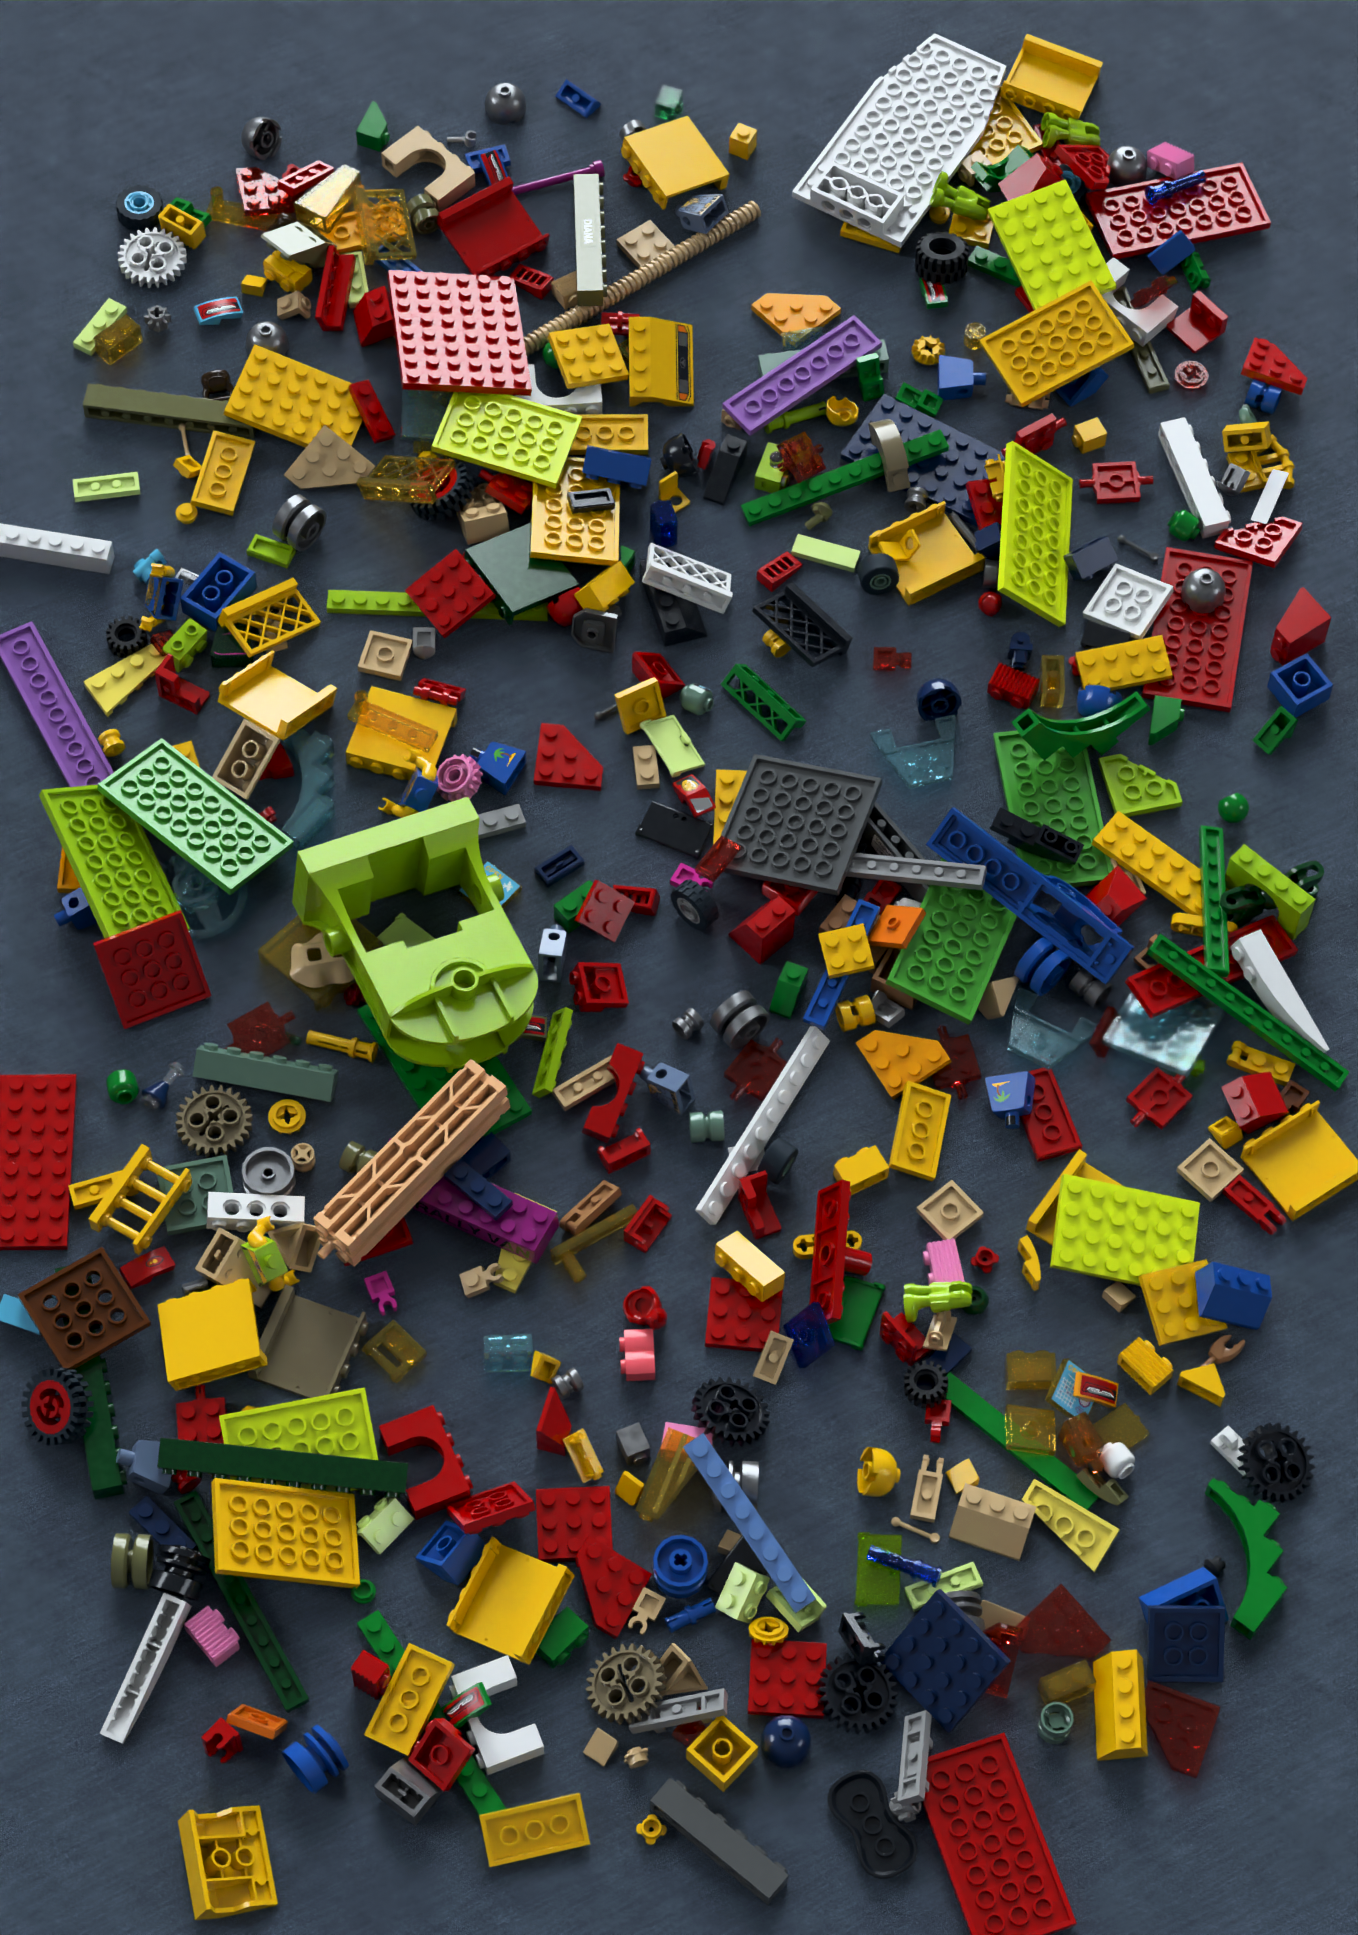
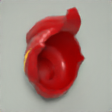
(644, 1308)

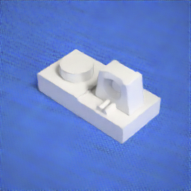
(1227, 1444)

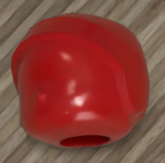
(990, 603)

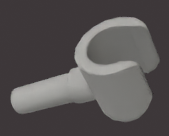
(469, 139)

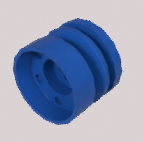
(319, 1756)

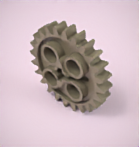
(230, 1132)
(647, 1673)

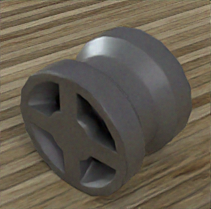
(916, 499)

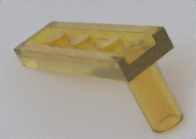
(233, 212)
(391, 724)
(566, 1250)

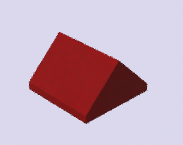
(650, 665)

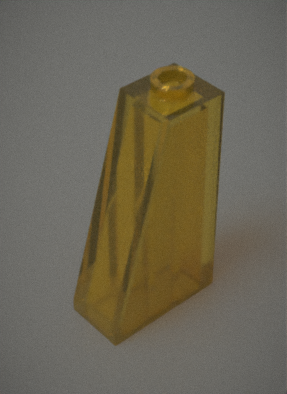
(328, 199)
(668, 1476)

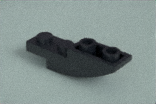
(1036, 840)

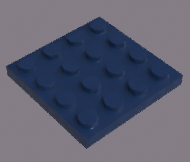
(945, 1660)

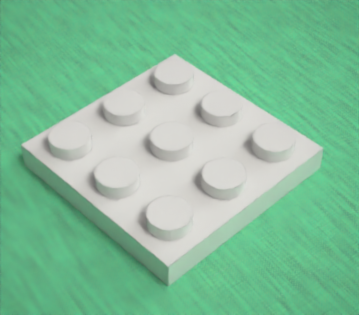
(1128, 601)

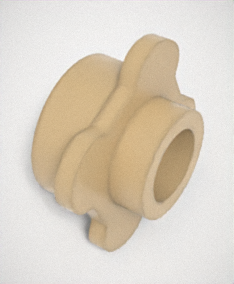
(636, 1757)

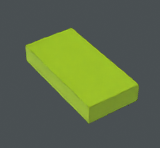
(271, 551)

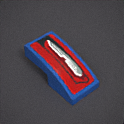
(492, 166)

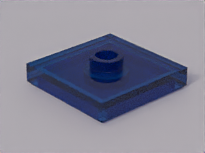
(810, 1335)

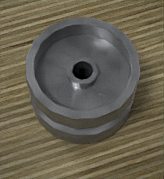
(299, 522)
(739, 1019)
(268, 1173)

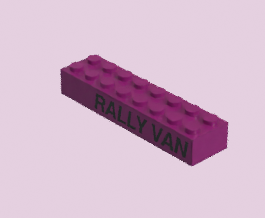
(521, 1230)

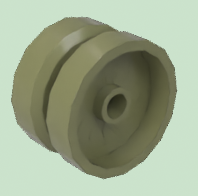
(132, 1560)

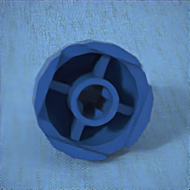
(1096, 699)

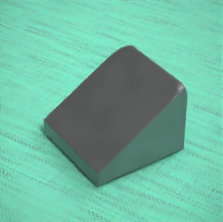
(195, 1286)

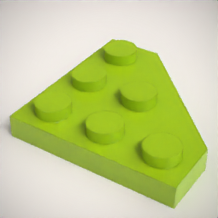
(1137, 788)

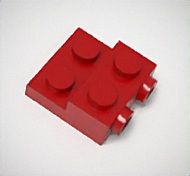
(598, 986)
(441, 1753)

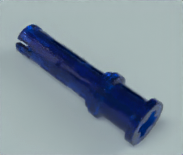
(1167, 188)
(914, 1568)

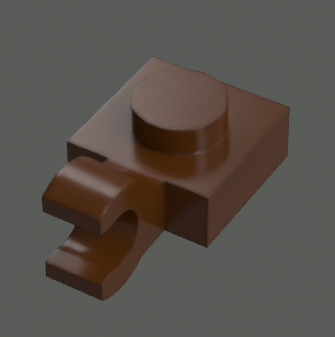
(1293, 1096)

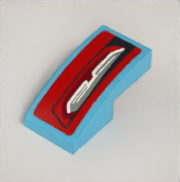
(213, 311)

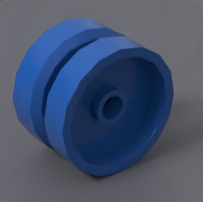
(1042, 966)
(680, 1566)

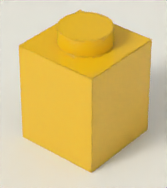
(742, 141)
(1089, 435)

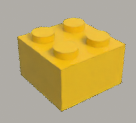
(722, 1752)

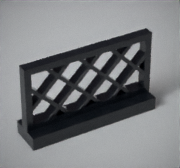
(812, 618)

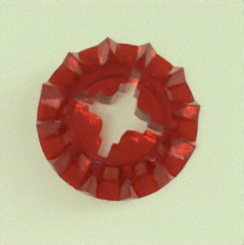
(1186, 369)

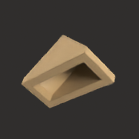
(997, 997)
(297, 1245)
(680, 1672)

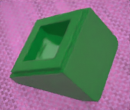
(627, 557)

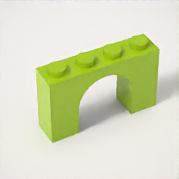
(1293, 903)

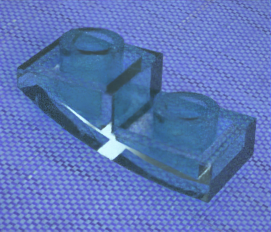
(800, 338)

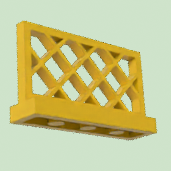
(263, 601)

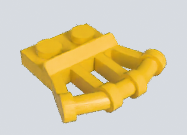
(1250, 462)

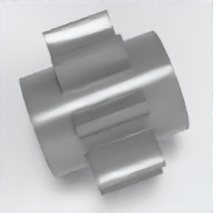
(157, 318)
(904, 1813)

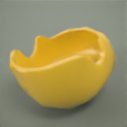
(841, 412)

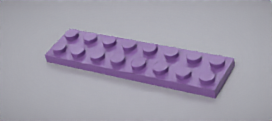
(801, 375)

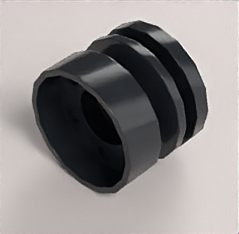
(179, 1572)

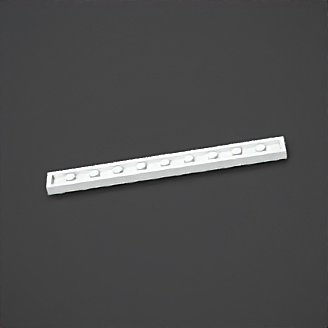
(762, 1125)

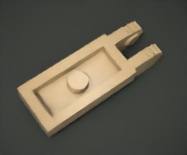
(927, 1491)

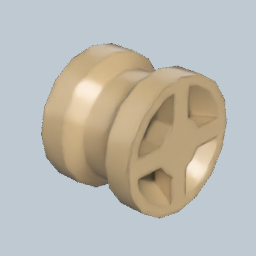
(305, 1152)

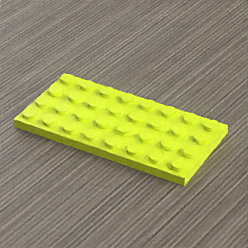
(1035, 534)

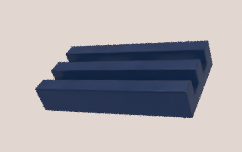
(579, 862)

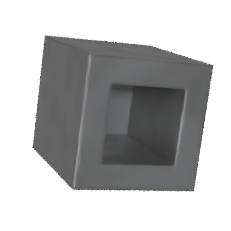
(633, 1444)

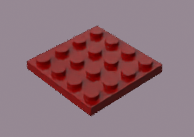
(152, 969)

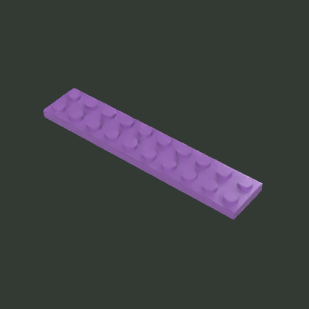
(53, 707)

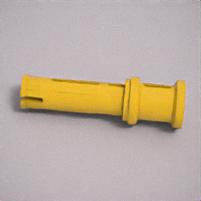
(353, 1047)

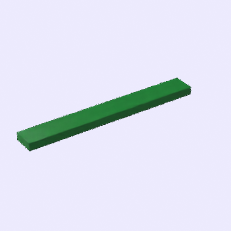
(1212, 887)
(993, 1424)

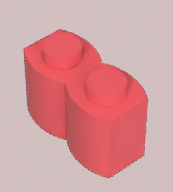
(639, 1354)

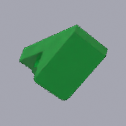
(1277, 728)

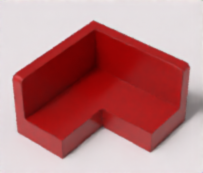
(178, 690)
(757, 1205)

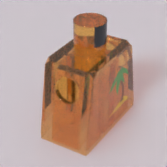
(1082, 1442)

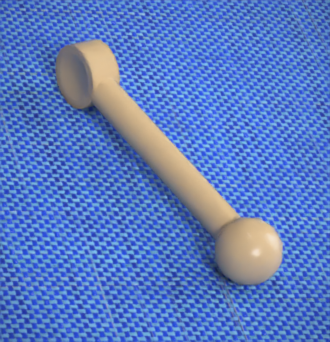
(182, 428)
(934, 1537)

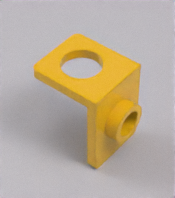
(669, 488)
(900, 550)

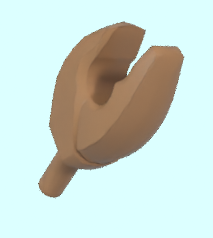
(1219, 1353)

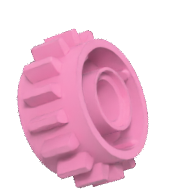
(458, 778)

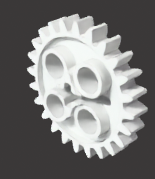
(165, 259)

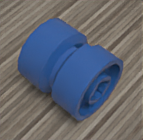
(1268, 402)

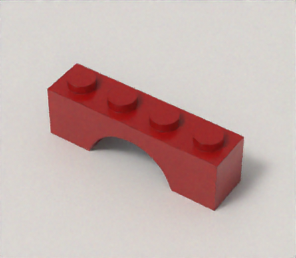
(623, 1067)

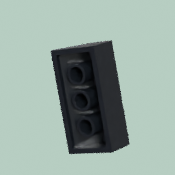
(675, 617)

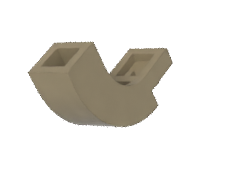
(892, 452)

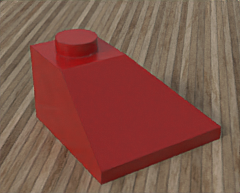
(1117, 896)
(553, 1425)

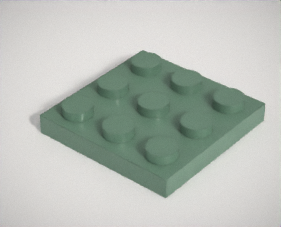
(191, 1208)

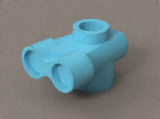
(143, 566)

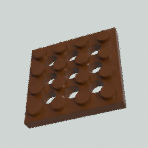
(79, 1325)

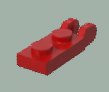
(1253, 1203)

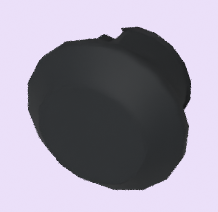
(1214, 1566)

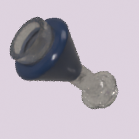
(156, 1095)

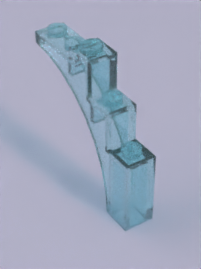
(314, 807)

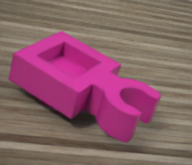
(685, 873)
(381, 1290)

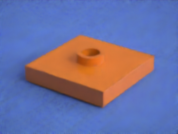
(896, 926)
(257, 1721)

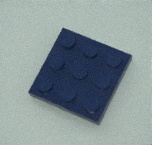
(1185, 1643)

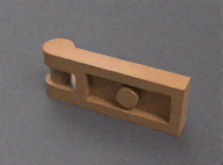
(590, 1207)

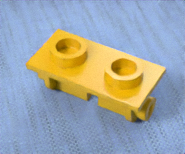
(996, 470)
(583, 1456)

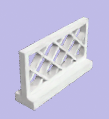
(689, 587)

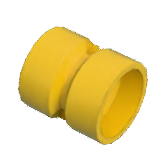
(863, 1013)

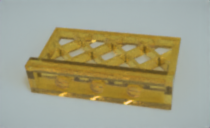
(367, 229)
(406, 488)

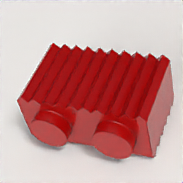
(1013, 686)
(370, 1674)

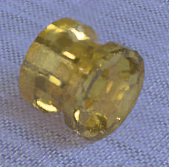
(971, 331)

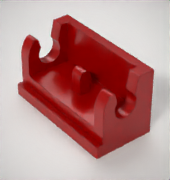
(624, 1151)
(647, 1224)
(224, 1737)

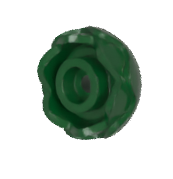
(981, 1302)

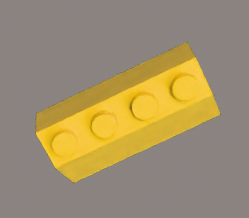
(1120, 1706)

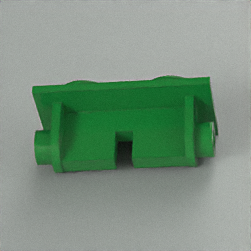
(1192, 269)

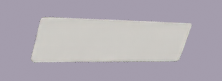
(1269, 496)

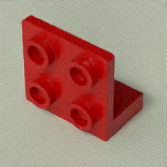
(1199, 323)
(903, 1337)

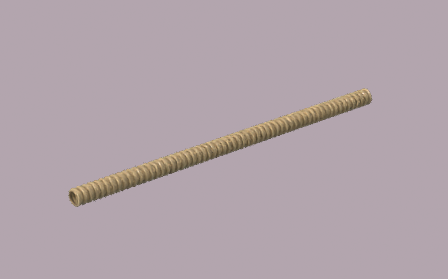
(645, 274)

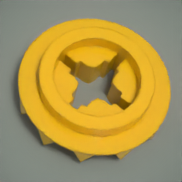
(924, 356)
(295, 1111)
(777, 1630)

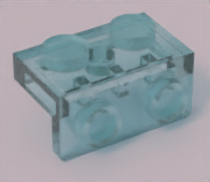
(508, 1353)

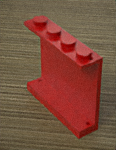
(491, 229)

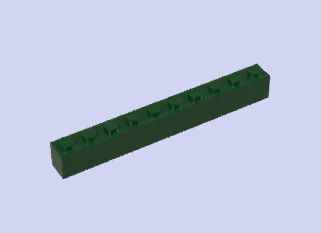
(100, 1437)
(283, 1466)

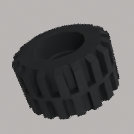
(941, 258)

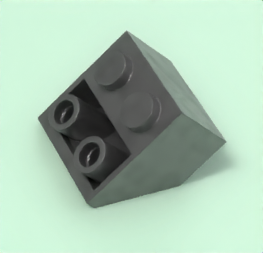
(407, 1790)

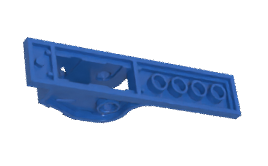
(1018, 884)

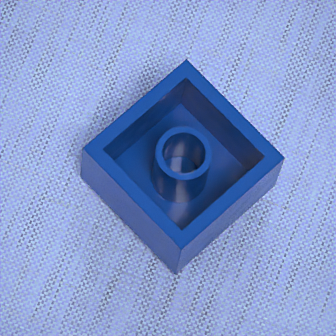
(1300, 685)

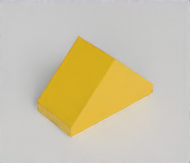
(1203, 1382)

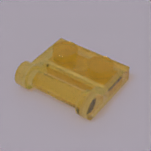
(400, 1345)

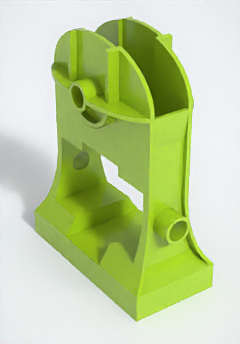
(443, 997)

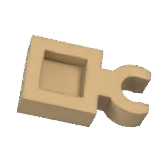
(478, 1279)
(648, 1607)

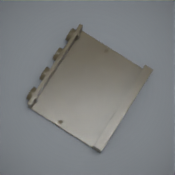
(308, 1346)

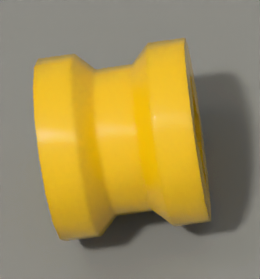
(111, 742)

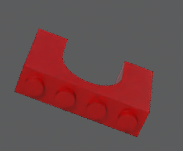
(427, 1429)

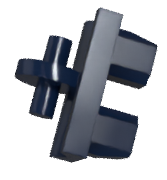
(1019, 650)

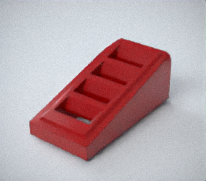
(538, 291)
(773, 583)
(646, 893)

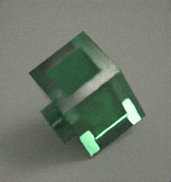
(669, 103)

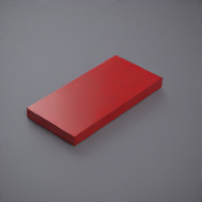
(1050, 1123)

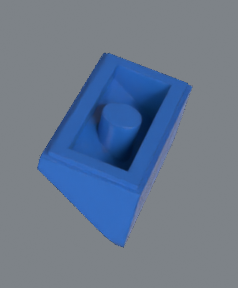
(577, 99)
(1171, 252)

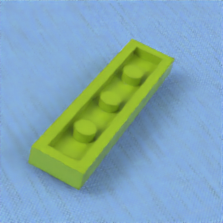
(552, 1052)

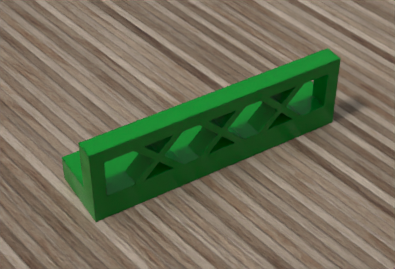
(768, 695)

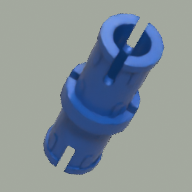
(690, 1615)

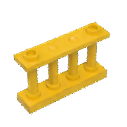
(129, 1180)

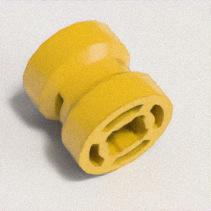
(777, 645)

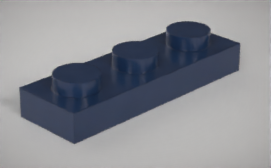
(478, 1189)
(159, 1525)

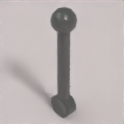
(1152, 556)
(598, 715)

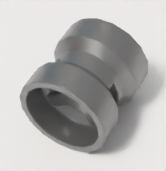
(688, 1023)
(567, 1383)

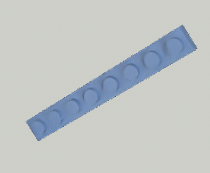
(749, 1523)

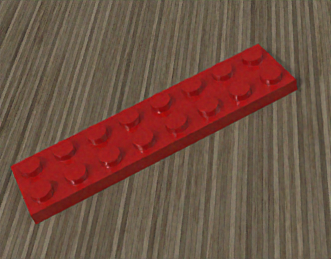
(1162, 990)

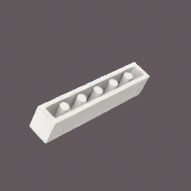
(1194, 477)
(56, 548)

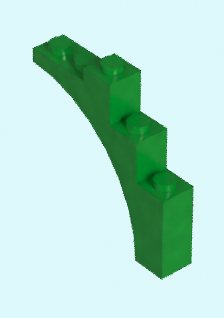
(1075, 735)
(1262, 1554)

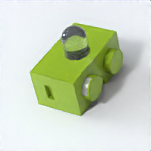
(768, 476)

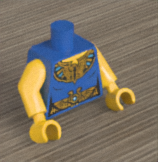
(161, 596)
(418, 790)

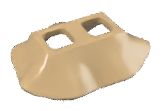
(319, 972)

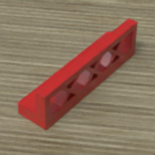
(335, 290)

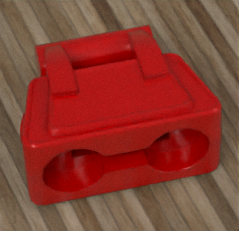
(279, 765)

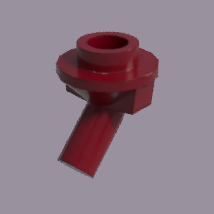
(353, 995)

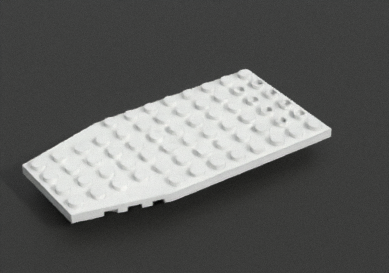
(901, 138)

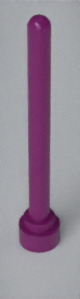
(594, 168)

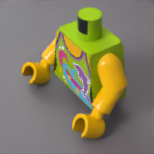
(266, 1258)

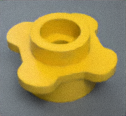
(651, 1821)

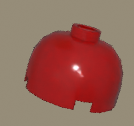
(565, 608)

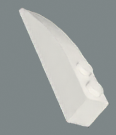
(1274, 987)
(146, 1667)

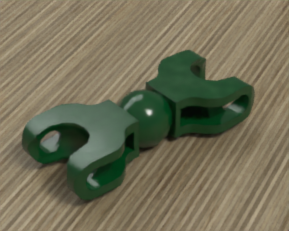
(1251, 901)

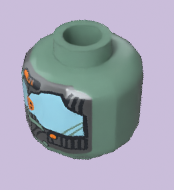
(696, 699)

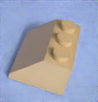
(246, 758)
(992, 1522)

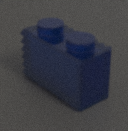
(663, 523)

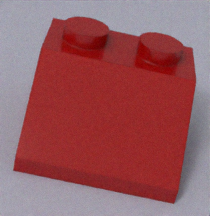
(374, 317)
(1254, 1101)

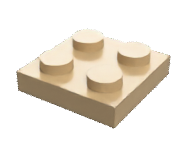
(644, 243)
(385, 655)
(1209, 1169)
(949, 1211)

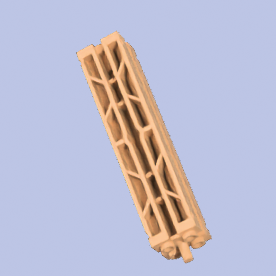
(410, 1164)

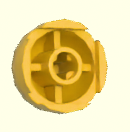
(878, 1472)

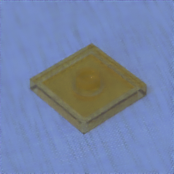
(1030, 1429)

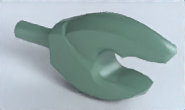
(1246, 415)

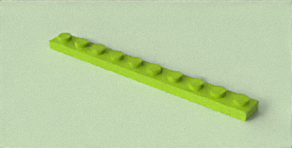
(402, 605)

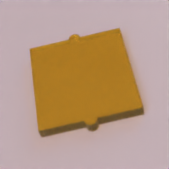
(1122, 1427)

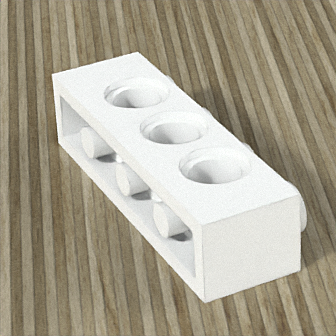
(245, 1204)

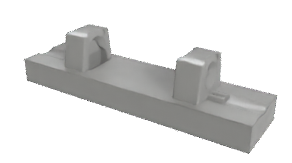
(682, 1711)
(915, 1758)

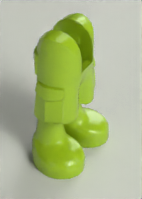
(1070, 130)
(964, 201)
(938, 1296)

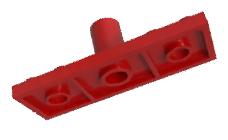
(830, 1250)

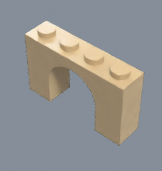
(420, 147)

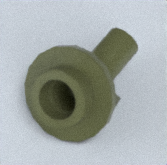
(822, 513)

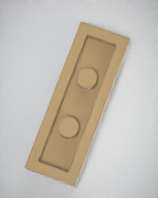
(584, 1085)

